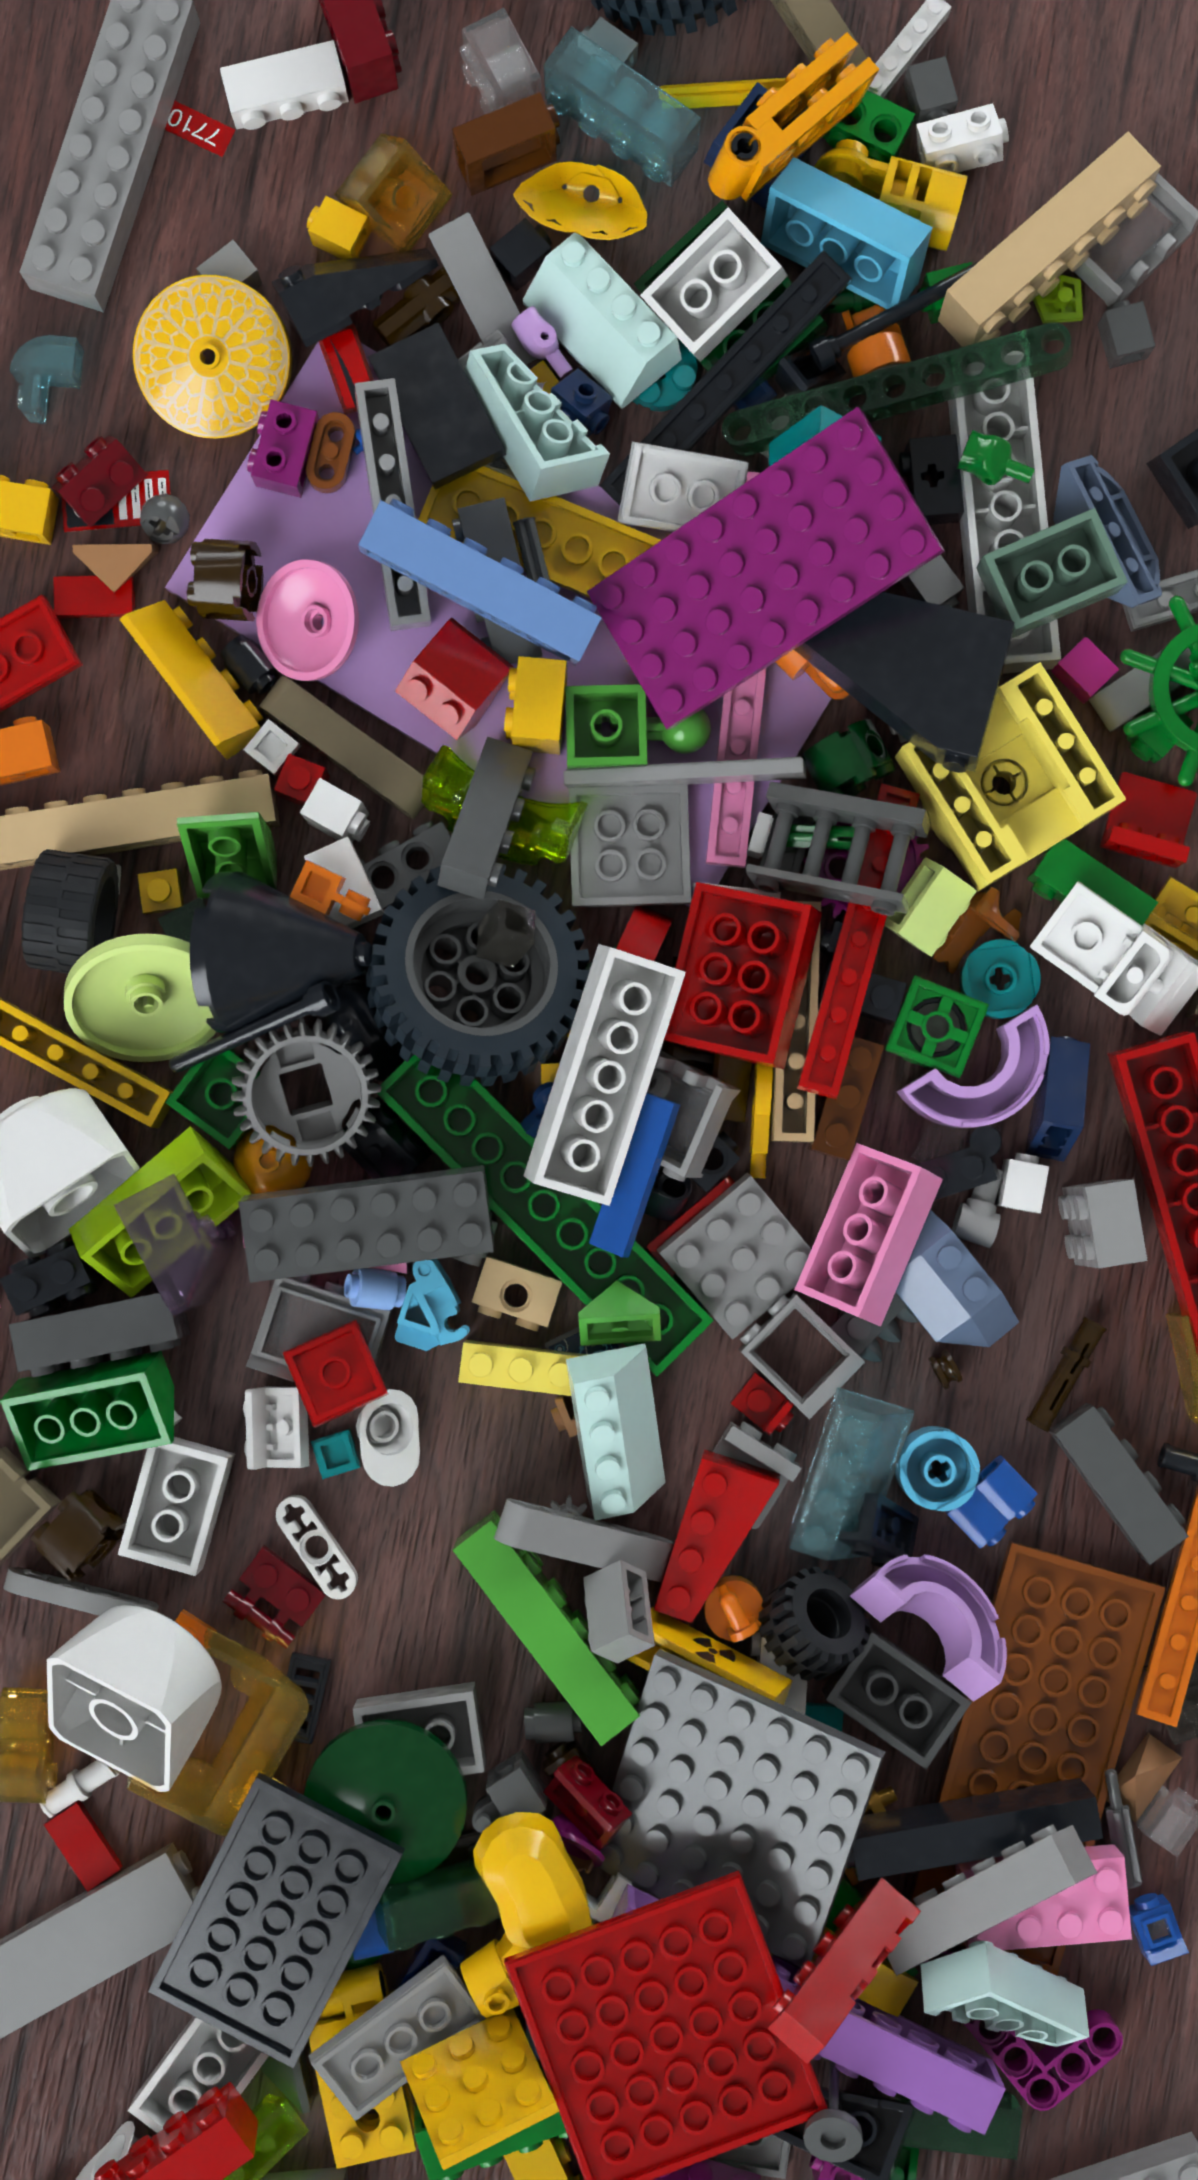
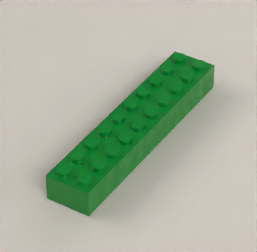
(474, 1130)

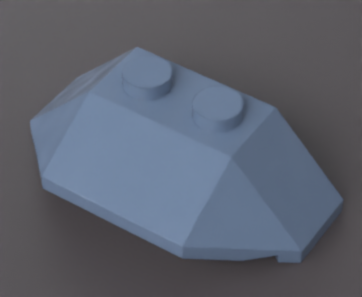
(1087, 487)
(952, 1290)

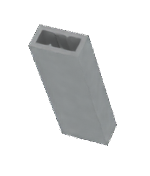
(93, 1936)

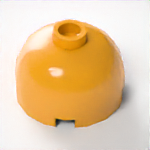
(263, 1172)

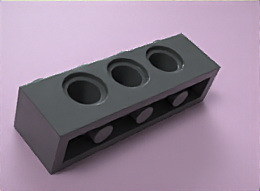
(394, 857)

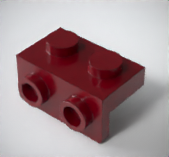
(98, 479)
(587, 1802)

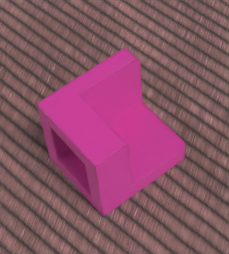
(1084, 670)

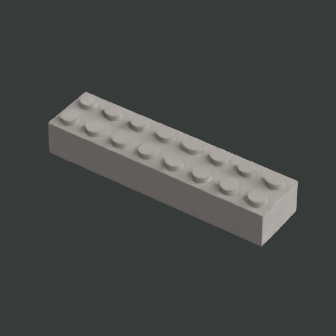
(109, 149)

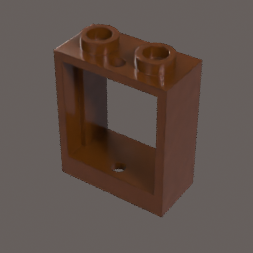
(506, 143)

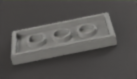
(365, 2057)

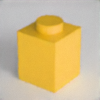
(338, 229)

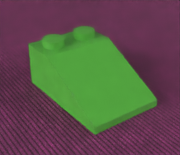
(228, 845)

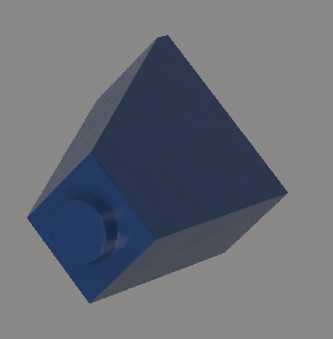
(1060, 1100)

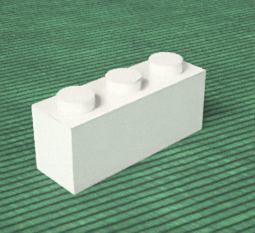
(284, 85)

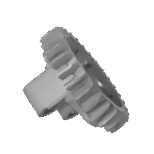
(315, 1126)

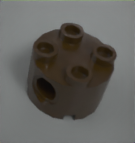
(225, 579)
(79, 1534)

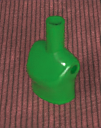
(990, 459)

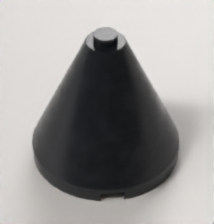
(264, 950)

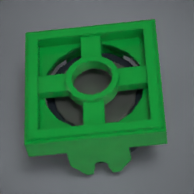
(935, 1027)

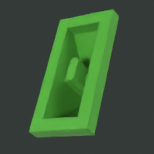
(619, 1317)

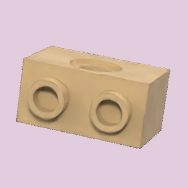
(540, 1287)

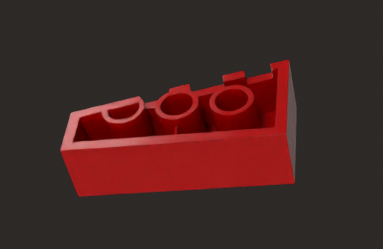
(716, 1521)
(841, 1970)

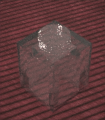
(1170, 1819)

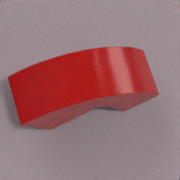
(645, 933)

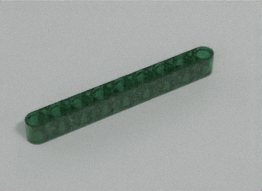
(913, 376)

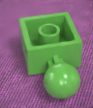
(626, 712)

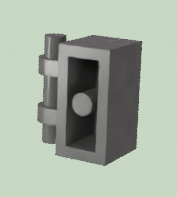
(510, 1789)

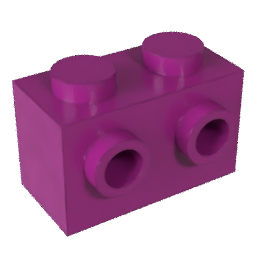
(283, 448)

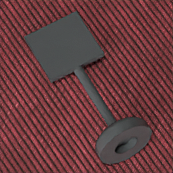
(833, 2133)

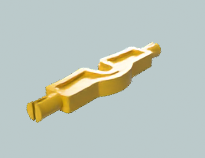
(760, 1119)

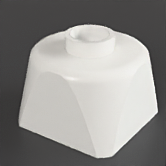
(56, 1166)
(133, 1693)

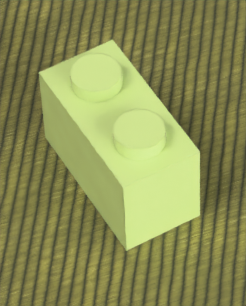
(935, 903)

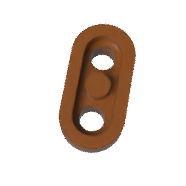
(330, 454)

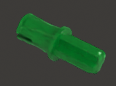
(801, 836)

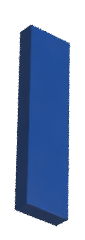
(619, 1222)

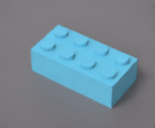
(863, 235)

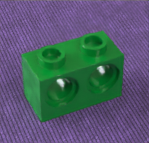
(873, 117)

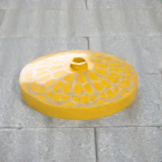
(248, 347)

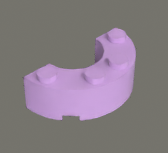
(1013, 1084)
(952, 1607)

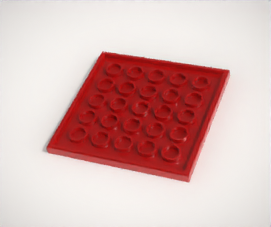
(664, 2034)

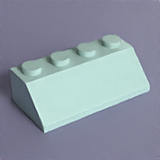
(602, 320)
(616, 1429)

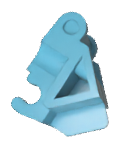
(427, 1309)

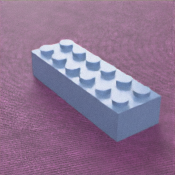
(478, 582)

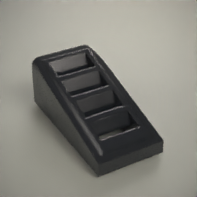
(318, 1664)

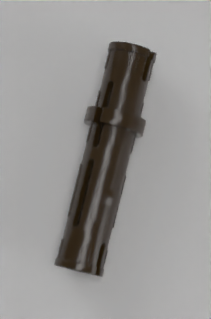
(1066, 1374)

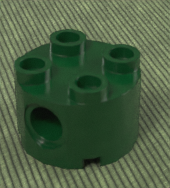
(849, 759)

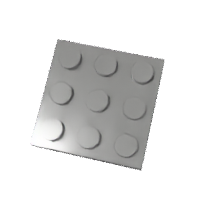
(631, 846)
(738, 1255)

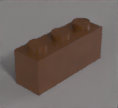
(841, 1117)

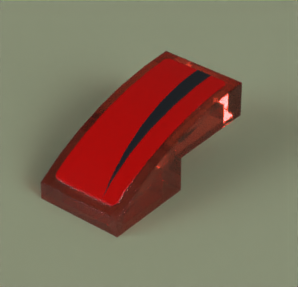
(346, 365)

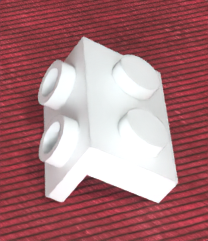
(275, 1428)

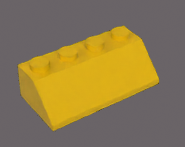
(193, 677)

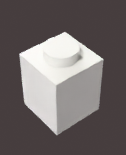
(1022, 1184)

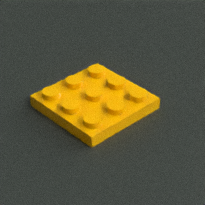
(478, 2087)

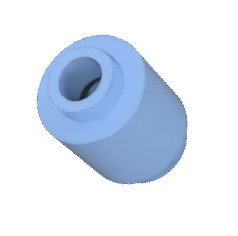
(375, 1289)

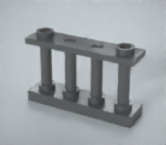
(827, 810)

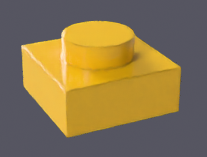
(160, 891)

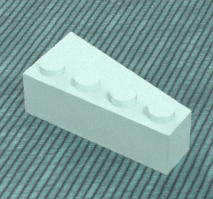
(539, 439)
(1005, 1994)

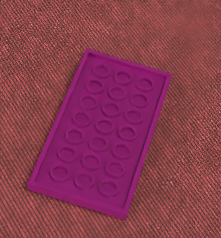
(765, 569)

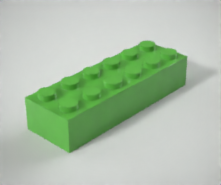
(549, 1629)

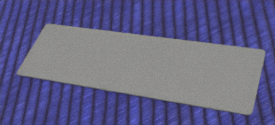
(477, 281)

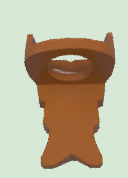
(976, 920)

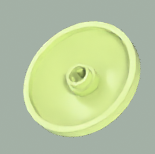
(136, 999)

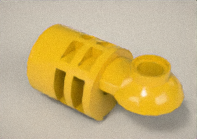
(906, 185)

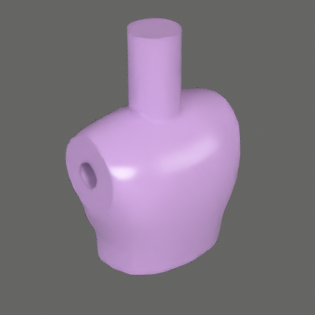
(540, 340)

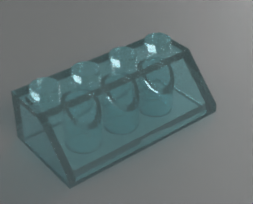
(851, 1459)

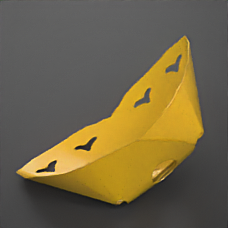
(573, 210)

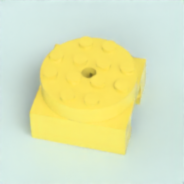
(1051, 773)

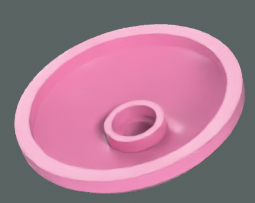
(292, 617)

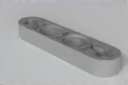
(68, 1594)

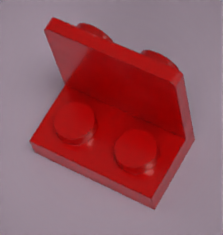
(1150, 821)

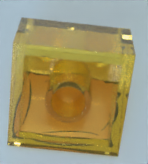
(394, 192)

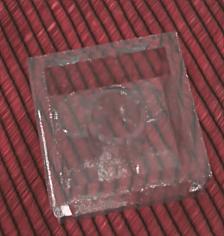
(498, 62)

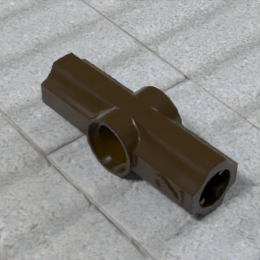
(423, 305)

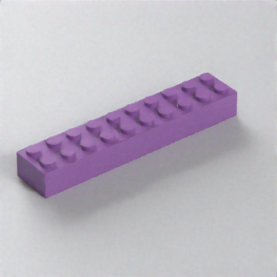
(897, 2054)

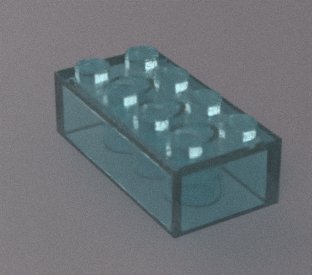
(621, 107)

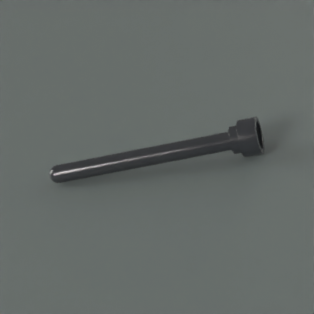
(828, 349)
(319, 1001)

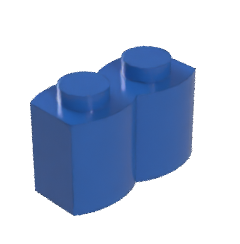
(996, 1500)

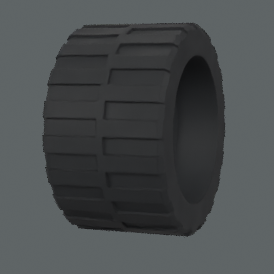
(68, 908)

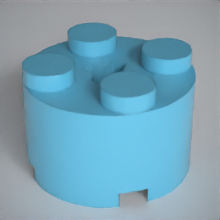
(958, 1474)

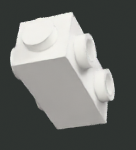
(962, 139)

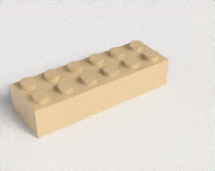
(1050, 243)

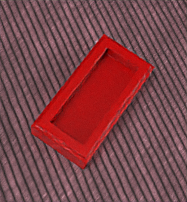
(91, 597)
(83, 1845)

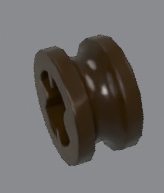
(945, 1369)

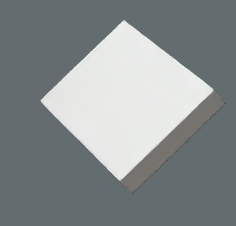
(674, 485)

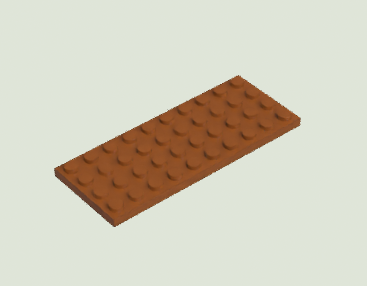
(1065, 1692)

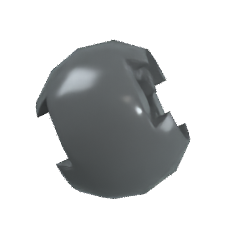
(165, 519)

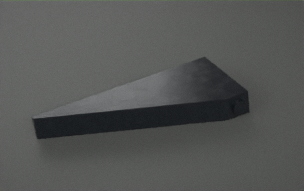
(919, 671)

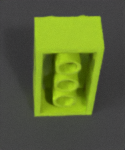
(207, 1182)

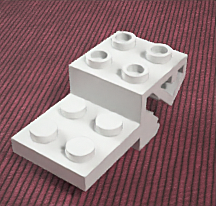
(1118, 959)

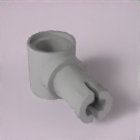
(977, 1218)

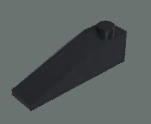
(326, 293)

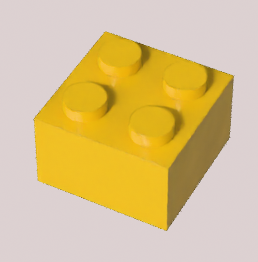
(538, 704)

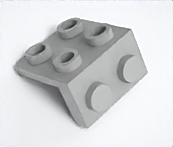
(745, 1445)

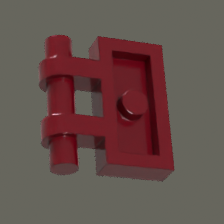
(283, 1588)

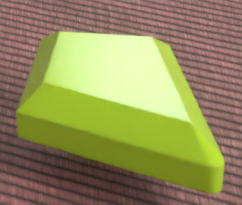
(1062, 303)

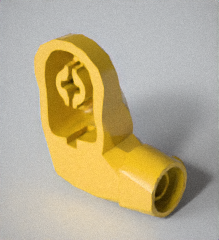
(535, 1895)

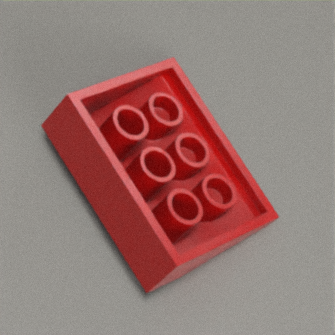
(743, 974)

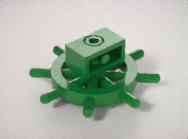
(1162, 670)

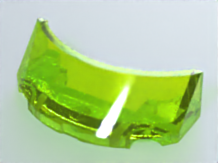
(543, 828)

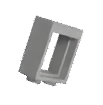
(828, 1383)

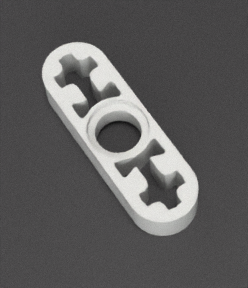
(341, 1566)

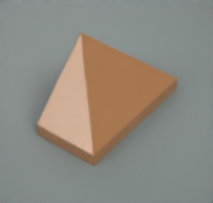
(115, 562)
(1145, 1774)

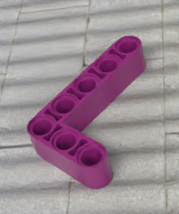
(1047, 2062)

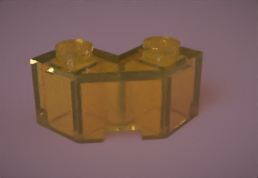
(26, 1746)

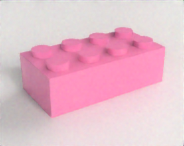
(868, 1234)
(1079, 1915)

